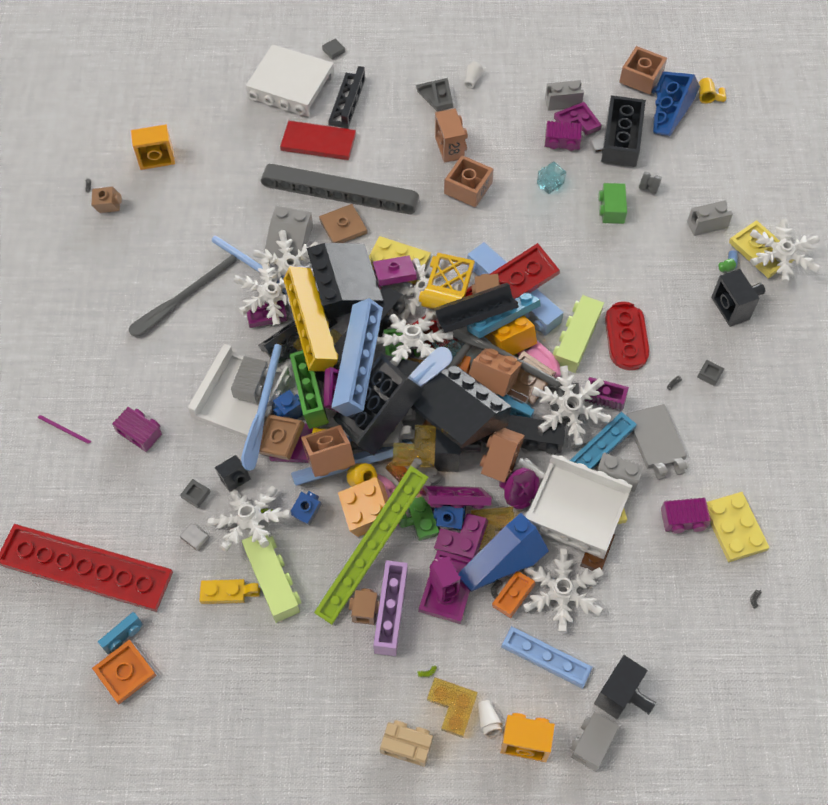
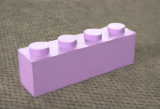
(390, 608)

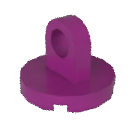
(520, 488)

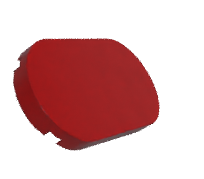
(627, 336)

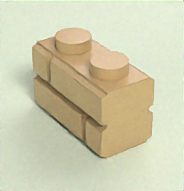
(406, 743)

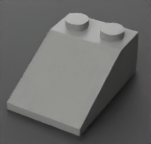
(297, 225)

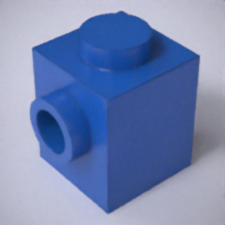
(288, 406)
(298, 509)
(450, 516)

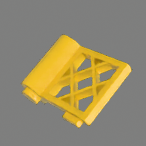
(434, 295)

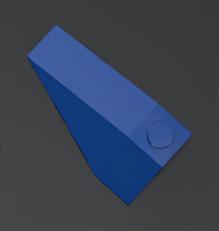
(673, 100)
(511, 550)

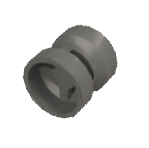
(650, 182)

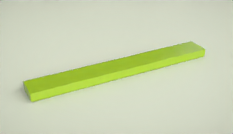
(371, 545)

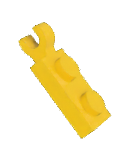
(227, 591)

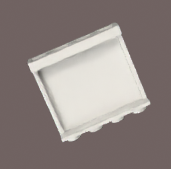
(289, 79)
(215, 401)
(578, 505)

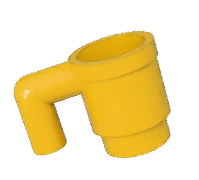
(707, 92)

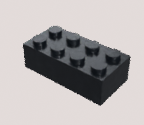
(623, 131)

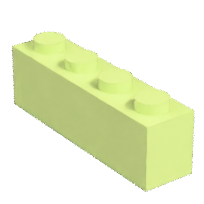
(579, 332)
(272, 579)

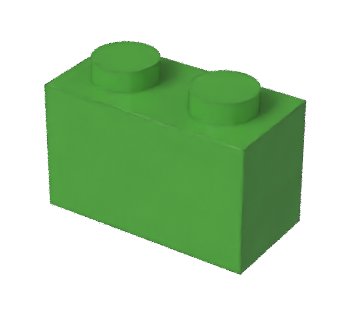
(613, 203)

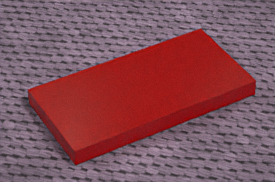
(318, 140)

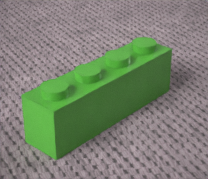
(308, 391)

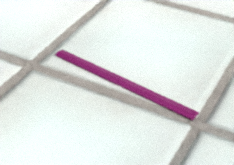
(64, 429)

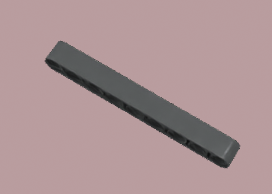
(340, 188)

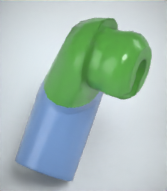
(731, 263)

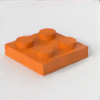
(124, 672)

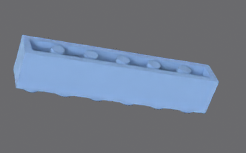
(544, 317)
(357, 358)

